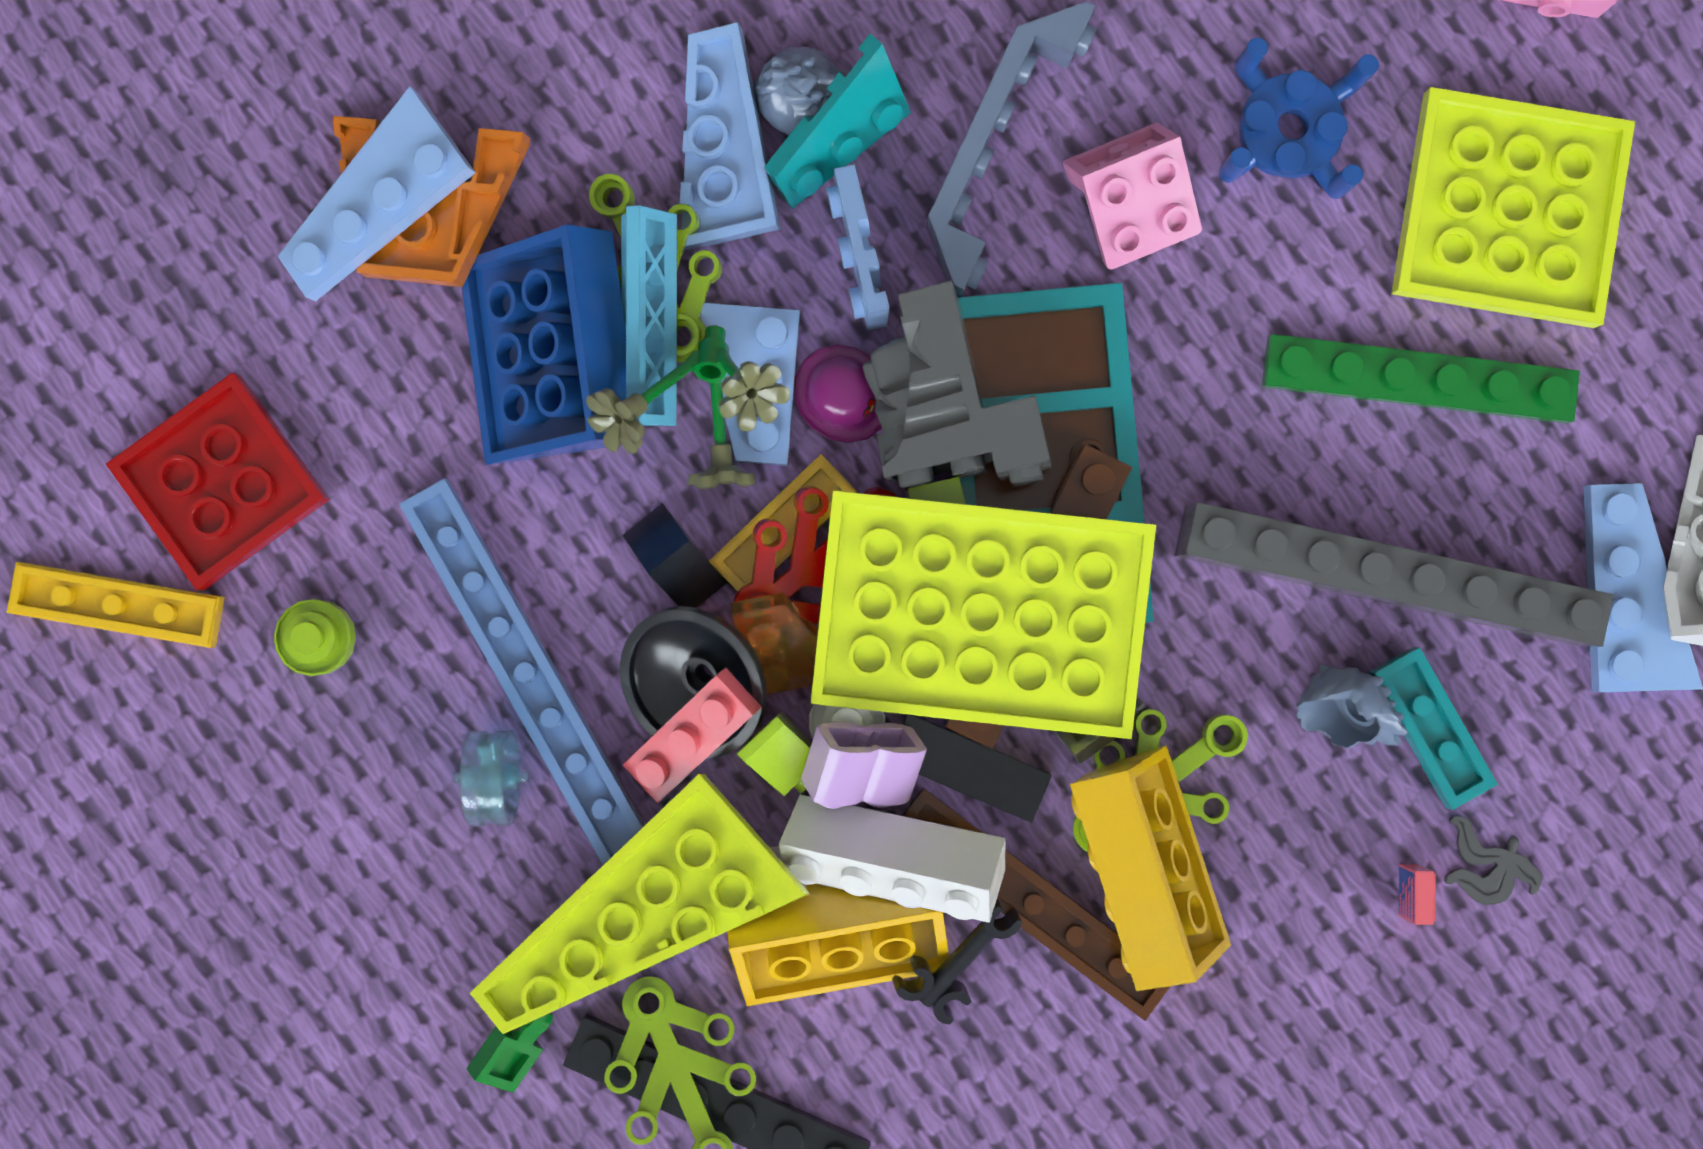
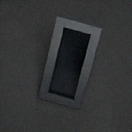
(673, 559)

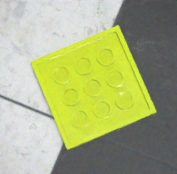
(1513, 207)

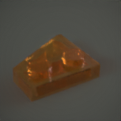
(780, 640)

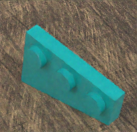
(849, 122)

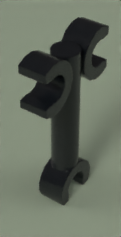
(941, 986)

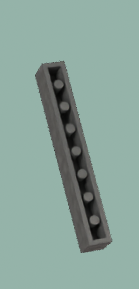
(1394, 575)

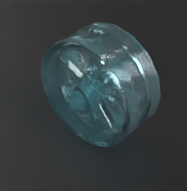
(490, 777)

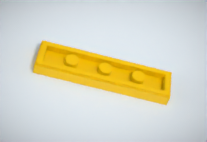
(115, 604)

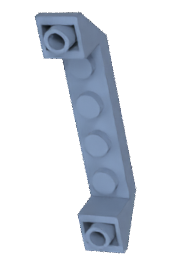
(1051, 37)

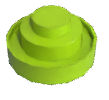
(314, 637)

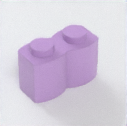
(863, 764)

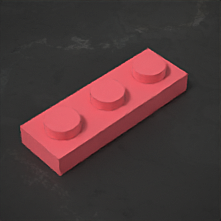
(692, 735)

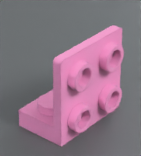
(1137, 193)

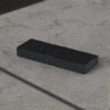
(980, 770)

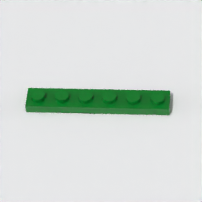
(1420, 378)

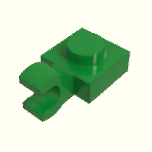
(508, 1056)

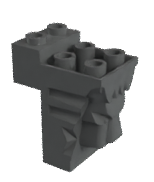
(935, 405)

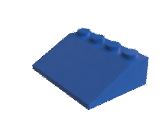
(543, 340)

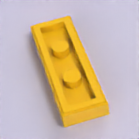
(737, 557)

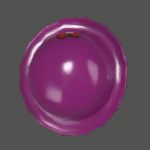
(836, 395)

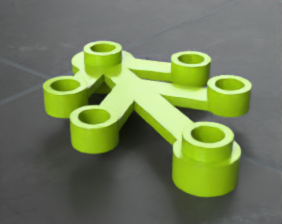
(691, 307)
(1183, 763)
(673, 1061)

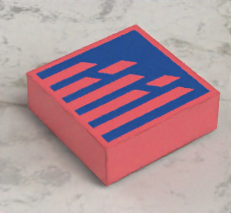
(1417, 894)

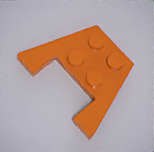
(450, 235)

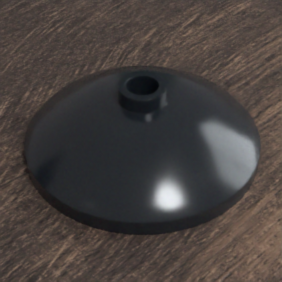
(666, 667)

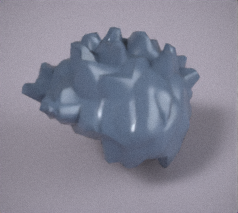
(794, 86)
(1350, 708)

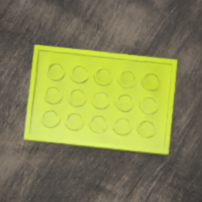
(983, 614)

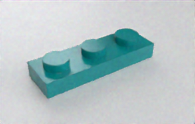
(1435, 729)

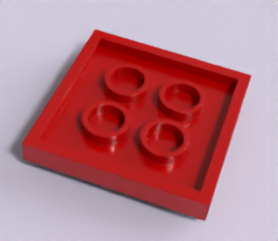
(217, 481)

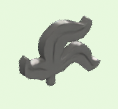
(1499, 882)

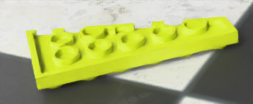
(664, 892)

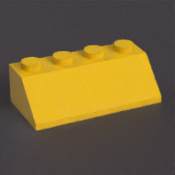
(1150, 870)
(832, 945)

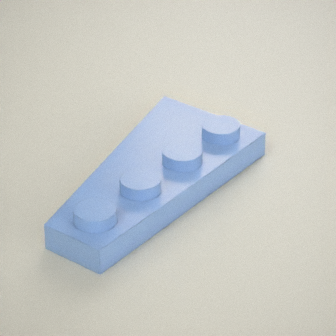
(724, 143)
(382, 191)
(1630, 564)

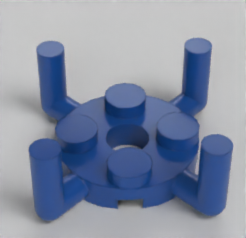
(1309, 100)

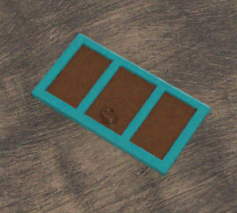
(1076, 362)

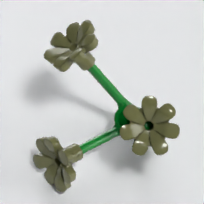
(747, 393)

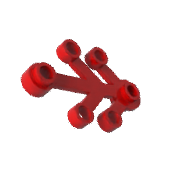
(806, 562)

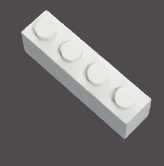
(895, 858)

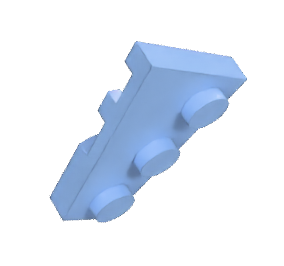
(847, 202)
(763, 338)

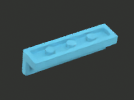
(650, 306)

